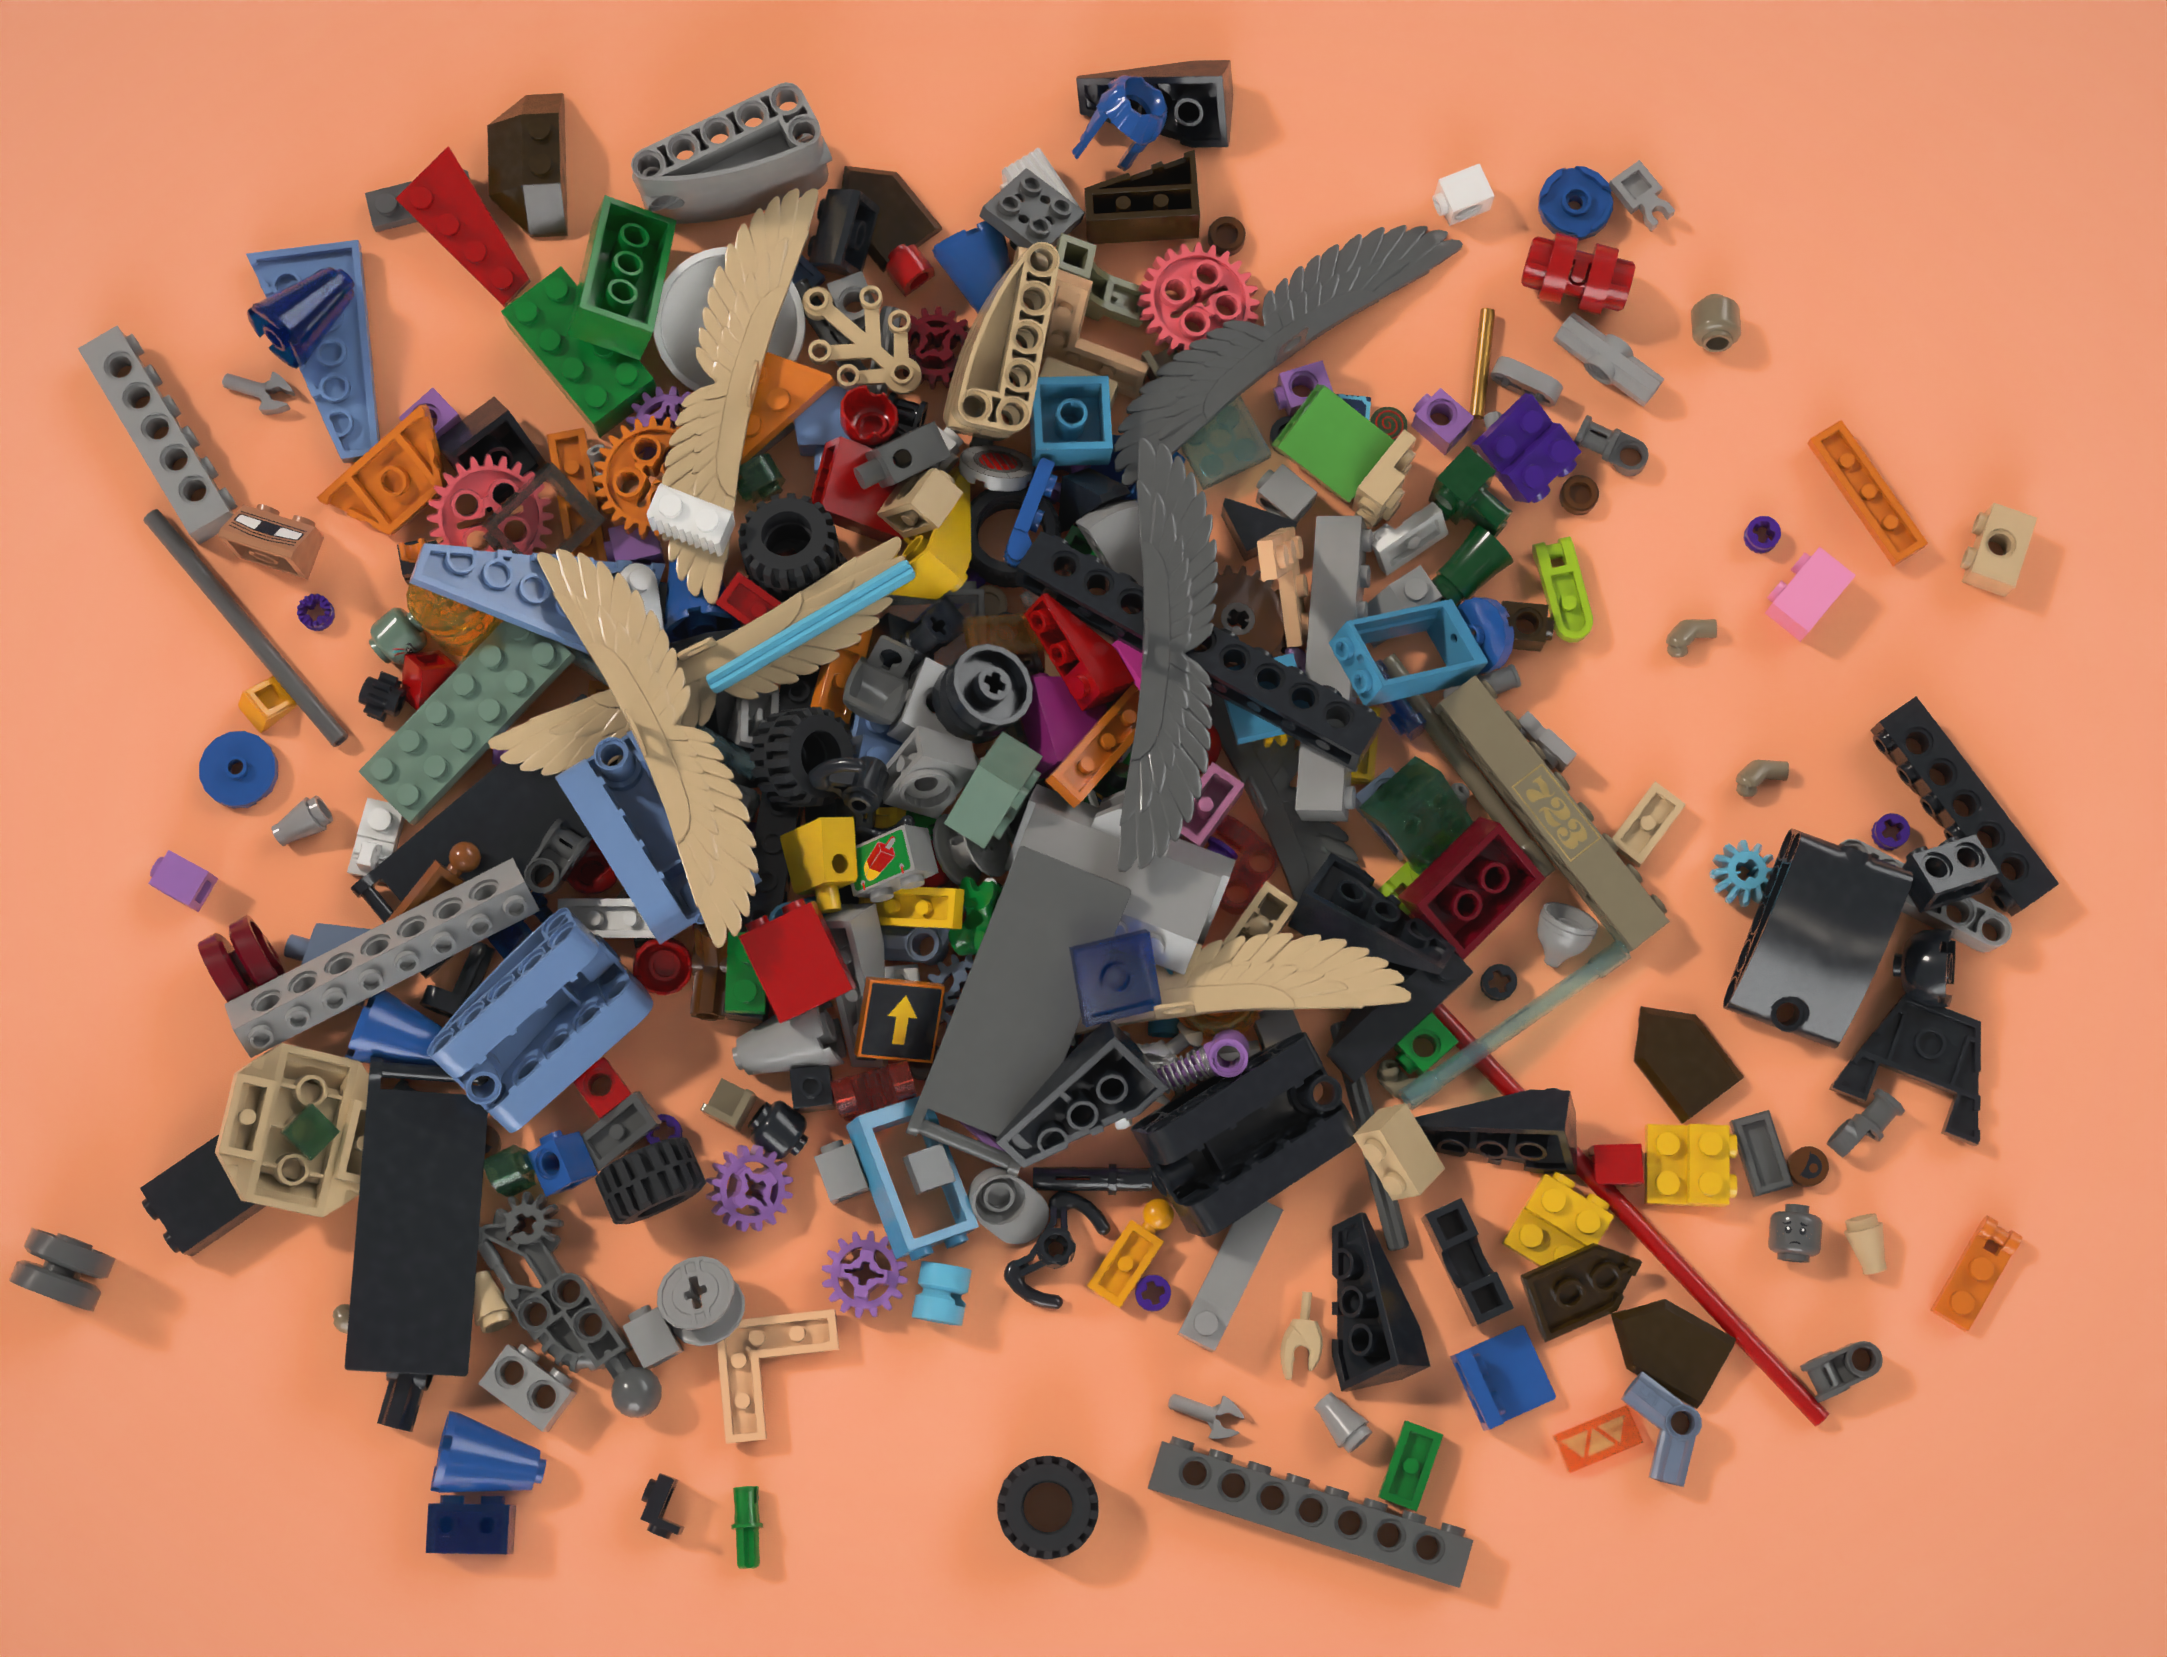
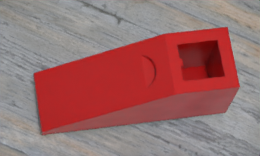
(1080, 655)

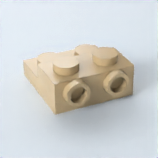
(1382, 488)

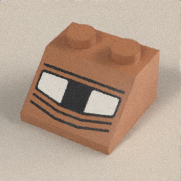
(273, 540)

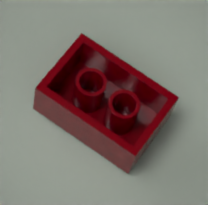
(1472, 886)

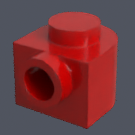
(908, 268)

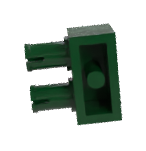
(1464, 493)

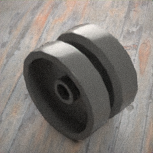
(63, 1266)

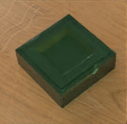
(310, 1131)

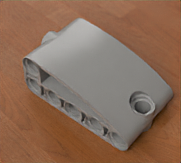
(743, 170)

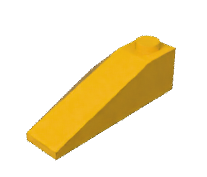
(943, 553)

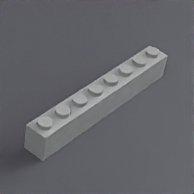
(1336, 597)

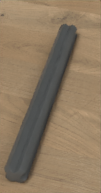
(1388, 1210)

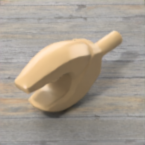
(1301, 1333)

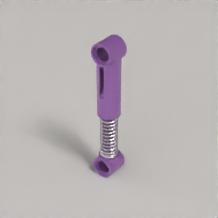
(1206, 1061)

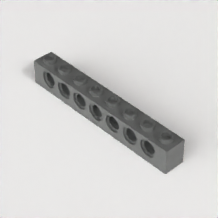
(1445, 1566)

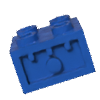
(1503, 1377)

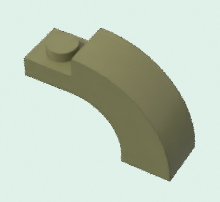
(1109, 294)

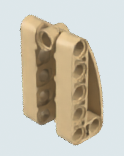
(990, 354)

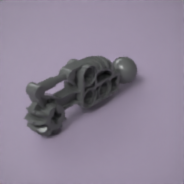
(563, 1332)

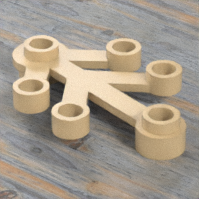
(865, 344)

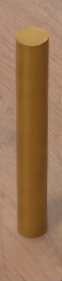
(1482, 363)

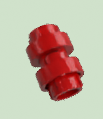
(1604, 274)

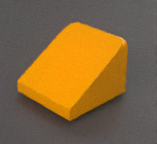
(265, 703)

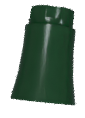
(1471, 566)

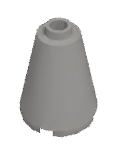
(797, 1043)

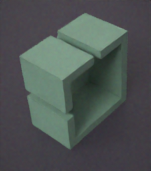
(995, 791)

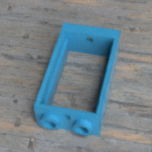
(1441, 622)
(883, 1191)

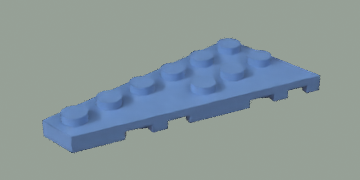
(342, 365)
(503, 586)

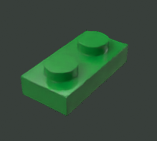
(743, 987)
(1410, 1465)

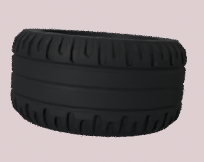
(984, 506)

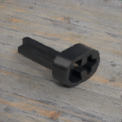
(471, 976)

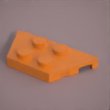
(780, 397)
(393, 477)

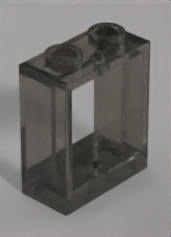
(569, 494)

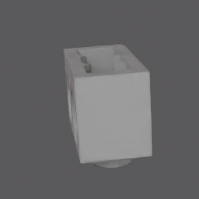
(523, 1395)

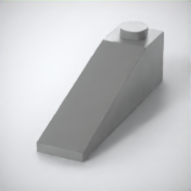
(861, 944)
(1229, 1276)

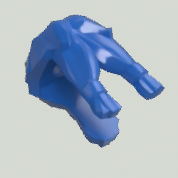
(1117, 107)

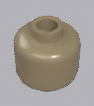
(1716, 323)

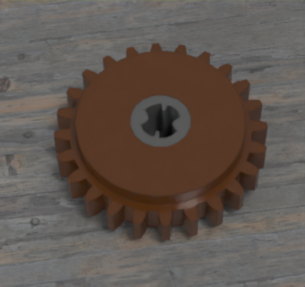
(1253, 606)

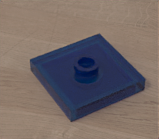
(1115, 977)

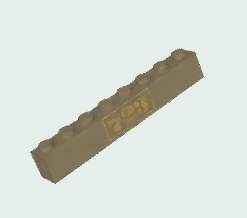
(1551, 814)

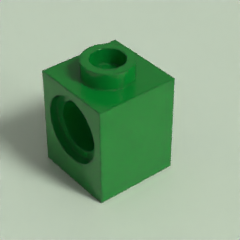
(1433, 1031)

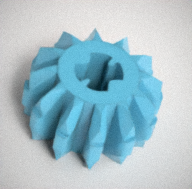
(1733, 860)

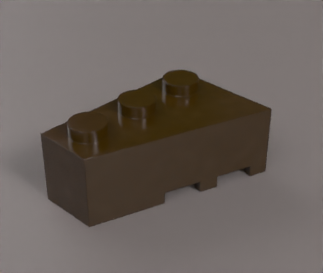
(1146, 205)

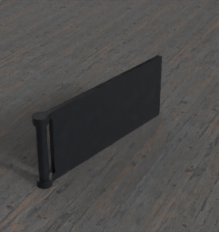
(499, 814)
(416, 1227)

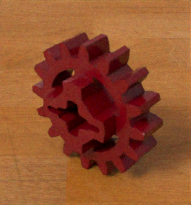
(927, 332)

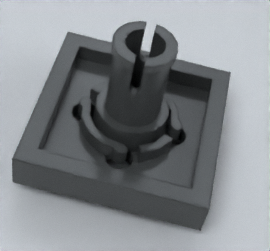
(1030, 219)

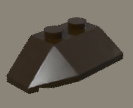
(530, 164)

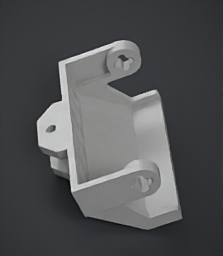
(1168, 898)

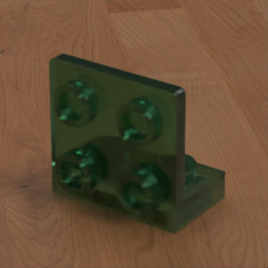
(1418, 813)

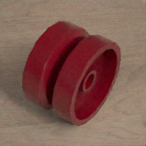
(245, 964)

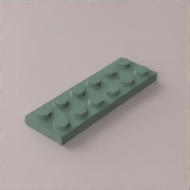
(462, 716)

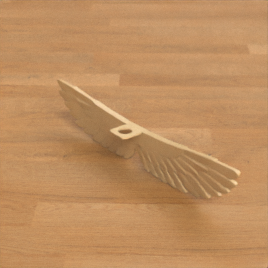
(732, 354)
(573, 731)
(685, 767)
(1272, 976)

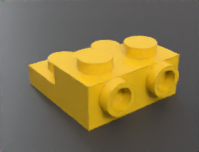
(1689, 1165)
(1557, 1221)

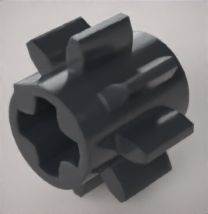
(382, 696)

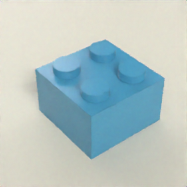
(1072, 421)

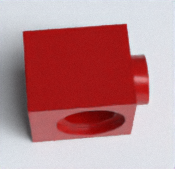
(606, 1103)

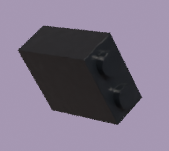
(196, 1201)

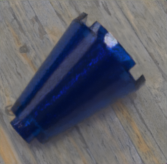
(302, 314)

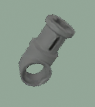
(1610, 444)
(1869, 1122)

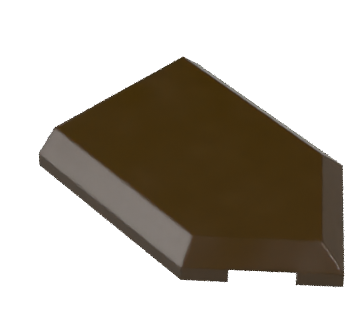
(901, 213)
(1682, 1061)
(1577, 1288)
(1672, 1348)

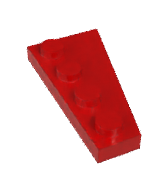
(458, 219)

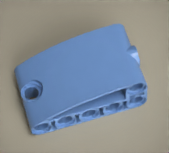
(633, 833)
(540, 1020)

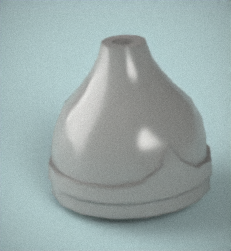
(1564, 932)

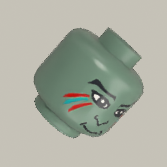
(397, 635)

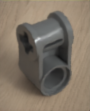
(557, 856)
(1835, 1372)

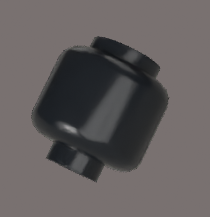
(778, 1129)

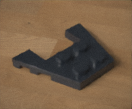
(1928, 1047)

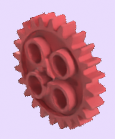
(1179, 275)
(480, 482)

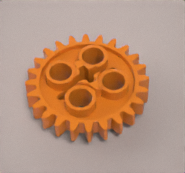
(624, 465)

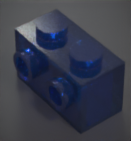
(470, 1527)

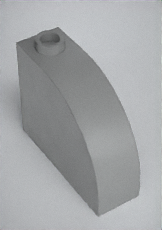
(1115, 538)

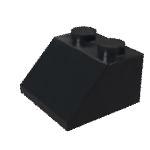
(843, 232)
(493, 432)

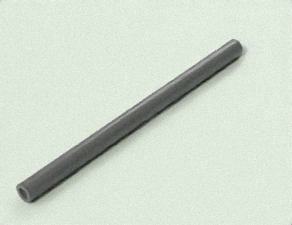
(245, 628)

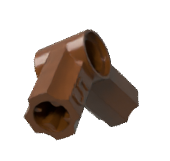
(709, 975)

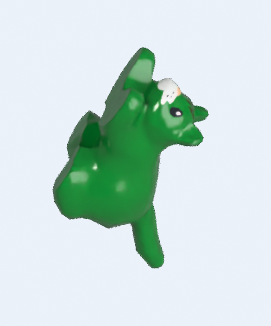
(979, 907)

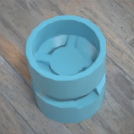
(941, 1293)

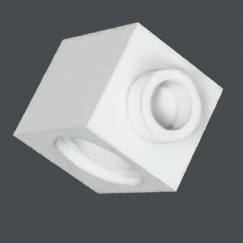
(1463, 195)

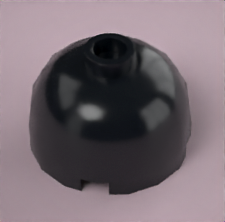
(1927, 966)

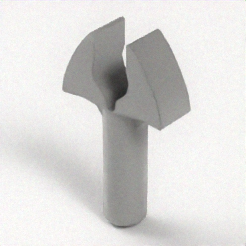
(261, 390)
(1207, 1413)

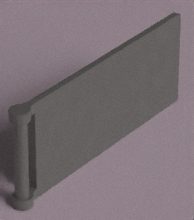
(1017, 1001)

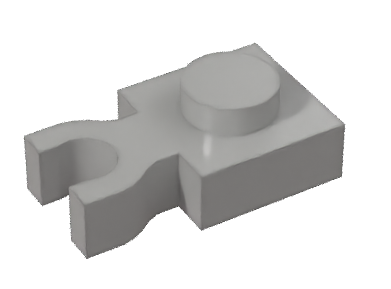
(1639, 190)
(1557, 752)

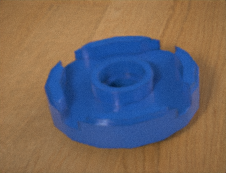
(1581, 186)
(1490, 629)
(249, 785)

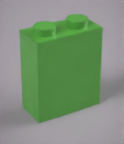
(1332, 442)

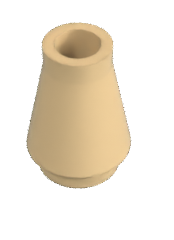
(1867, 1242)
(490, 1307)

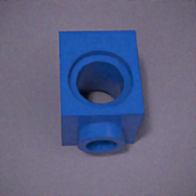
(561, 1162)

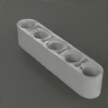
(1972, 912)

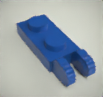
(1029, 515)

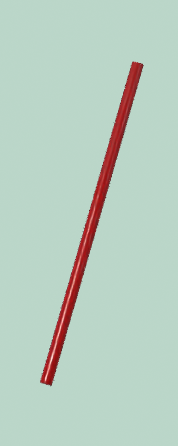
(1659, 1247)

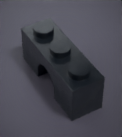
(1465, 1264)

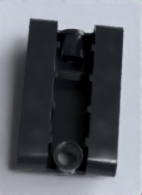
(1817, 937)
(1245, 1135)

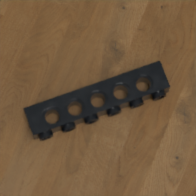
(1962, 784)

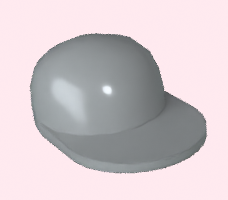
(1008, 1206)

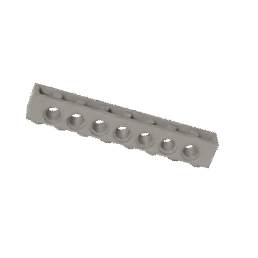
(380, 958)

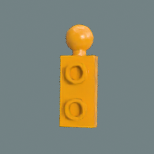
(1131, 1254)

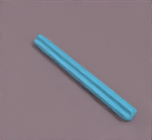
(810, 626)

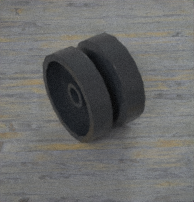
(982, 693)

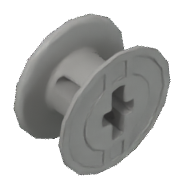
(964, 858)
(720, 1301)

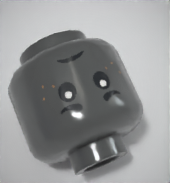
(1795, 1234)

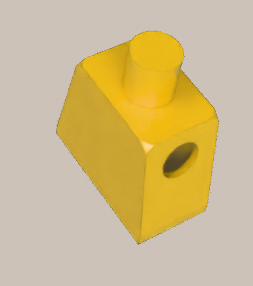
(822, 859)

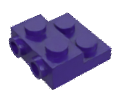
(1527, 450)

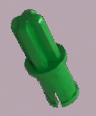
(747, 1526)

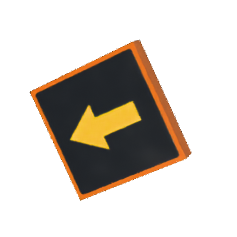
(899, 1019)

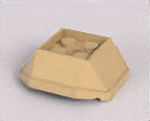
(265, 1100)

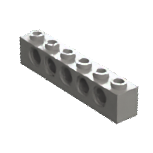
(105, 358)

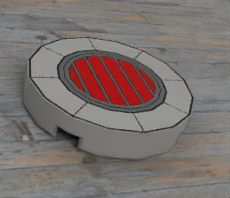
(996, 466)

